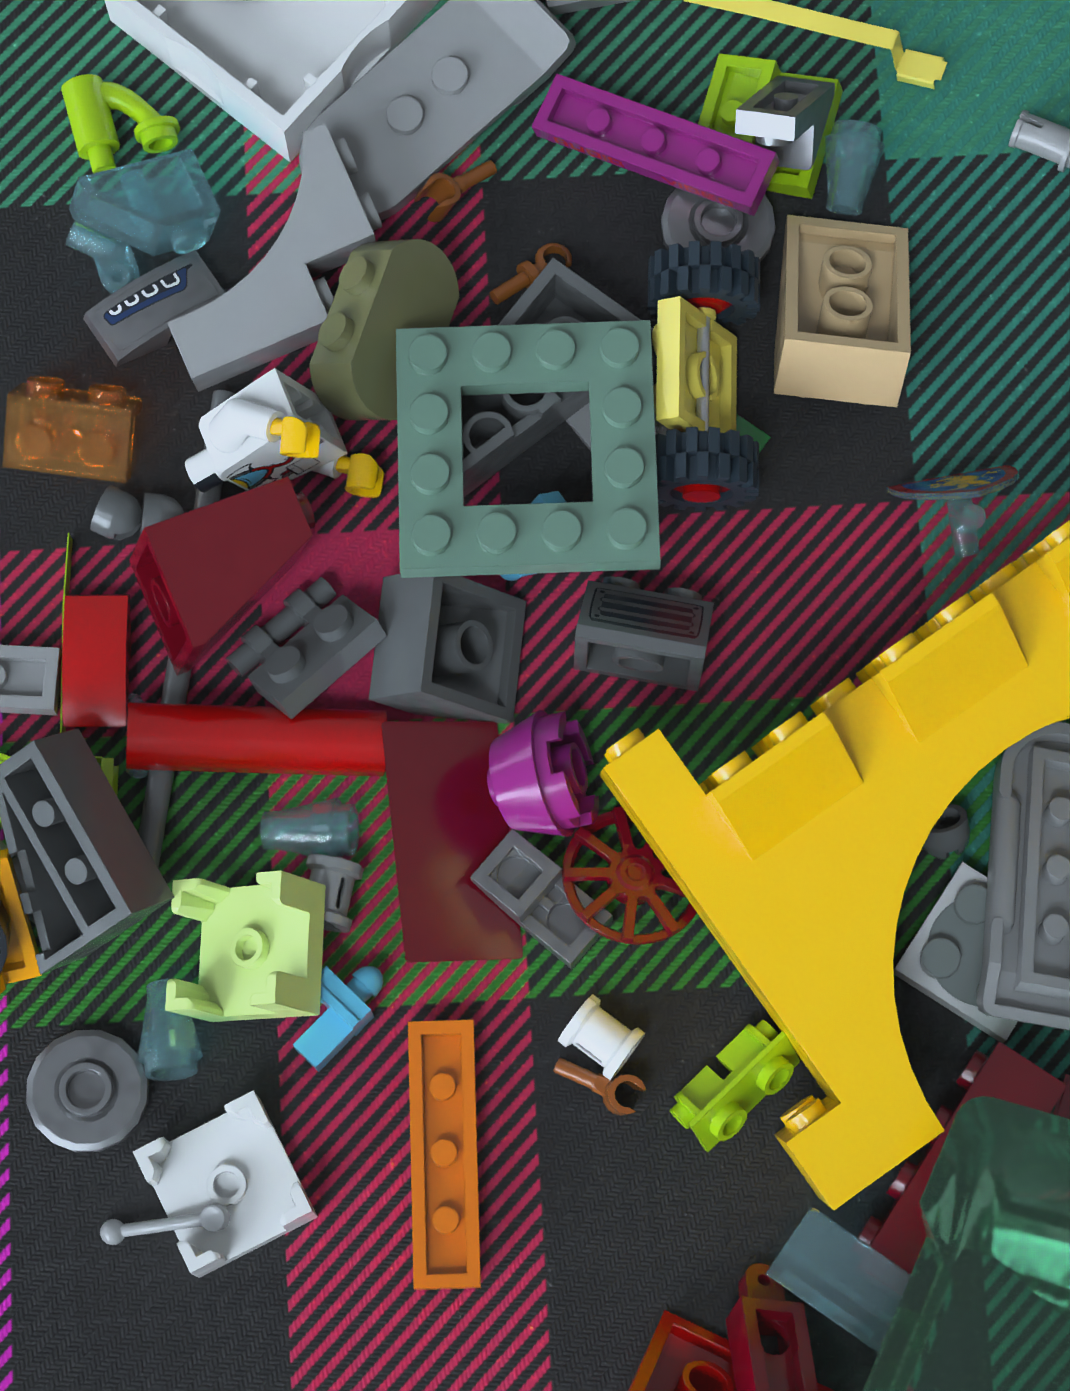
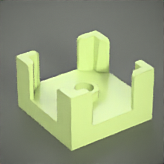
(255, 949)

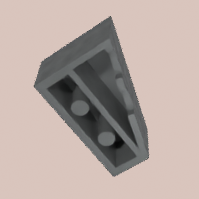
(75, 849)

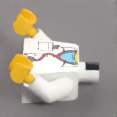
(275, 433)

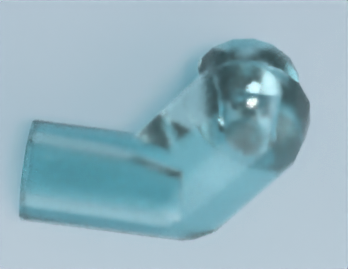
(111, 256)

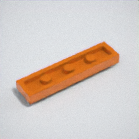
(444, 1155)

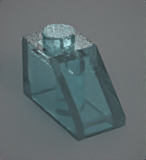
(150, 204)

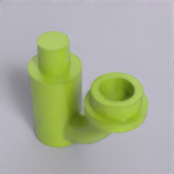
(89, 112)

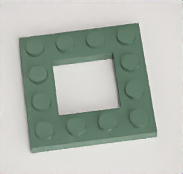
(458, 540)

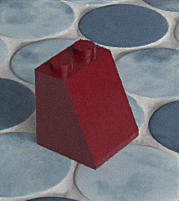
(217, 563)

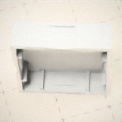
(270, 59)

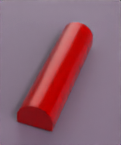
(254, 739)

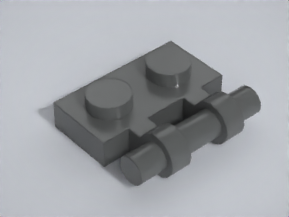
(315, 656)

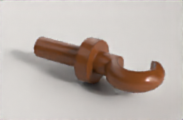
(529, 272)

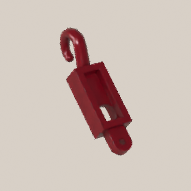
(765, 1312)

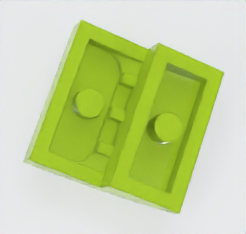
(736, 81)

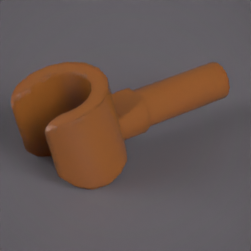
(448, 189)
(600, 1084)

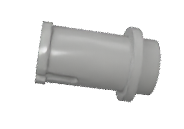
(1042, 139)

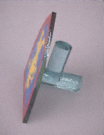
(959, 490)

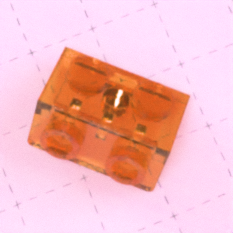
(70, 429)

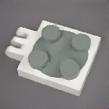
(948, 952)

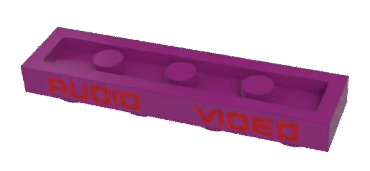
(656, 144)

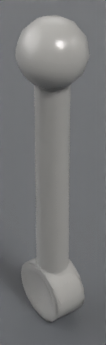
(212, 1218)

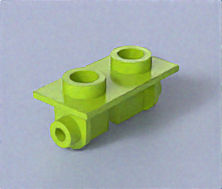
(759, 1066)

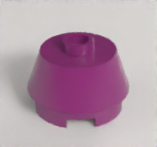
(542, 775)

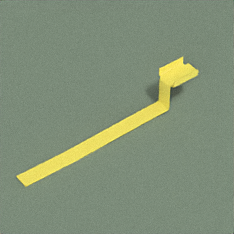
(911, 65)

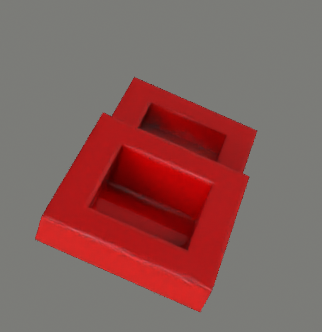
(96, 660)

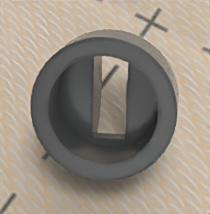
(158, 508)
(116, 514)
(949, 833)

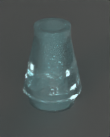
(851, 163)
(313, 829)
(168, 1039)

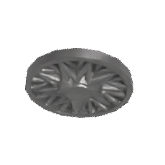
(700, 219)
(87, 1091)

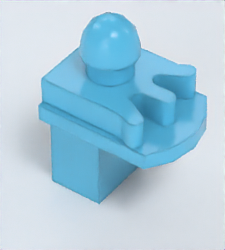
(344, 1014)

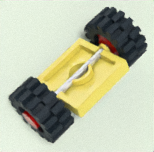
(695, 396)

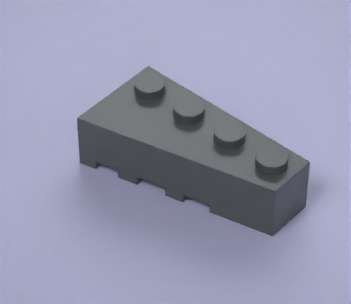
(506, 425)

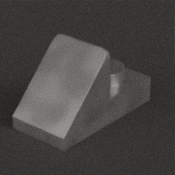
(788, 119)

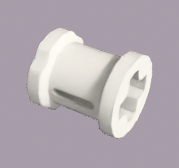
(601, 1037)

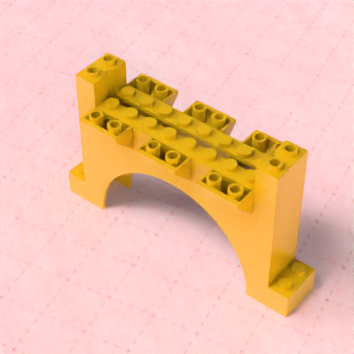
(815, 841)

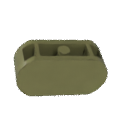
(378, 291)

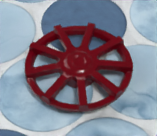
(631, 879)

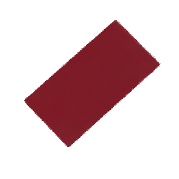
(441, 836)

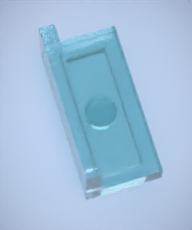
(840, 1277)

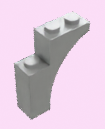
(278, 301)

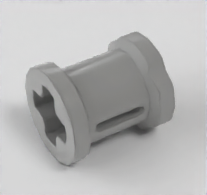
(339, 879)

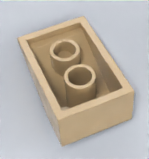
(843, 312)

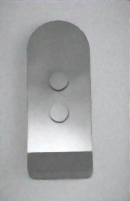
(442, 92)
(1029, 884)

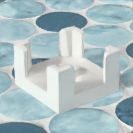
(232, 1164)

